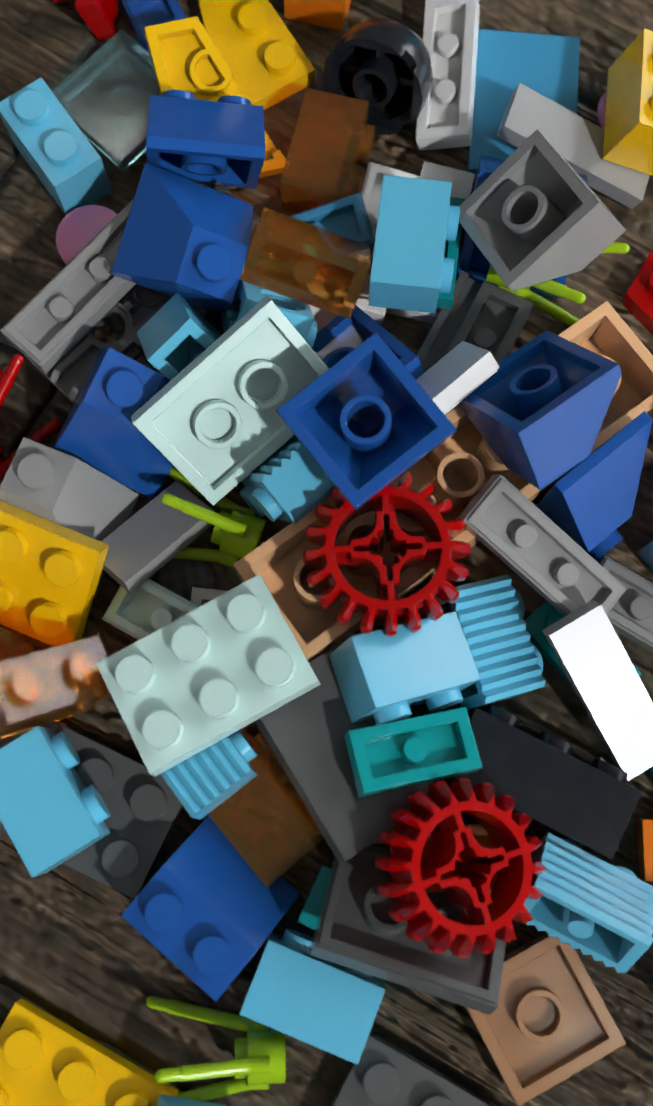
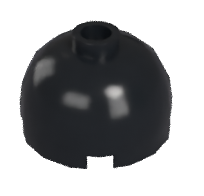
(382, 65)

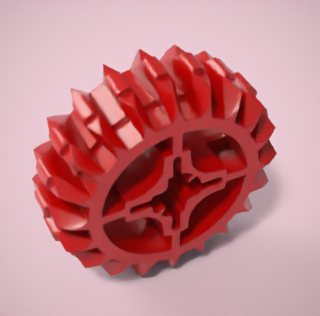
(413, 548)
(481, 913)

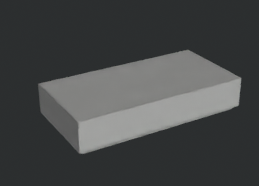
(151, 539)

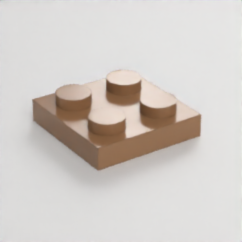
(545, 1019)

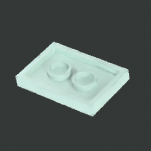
(221, 409)
(207, 675)

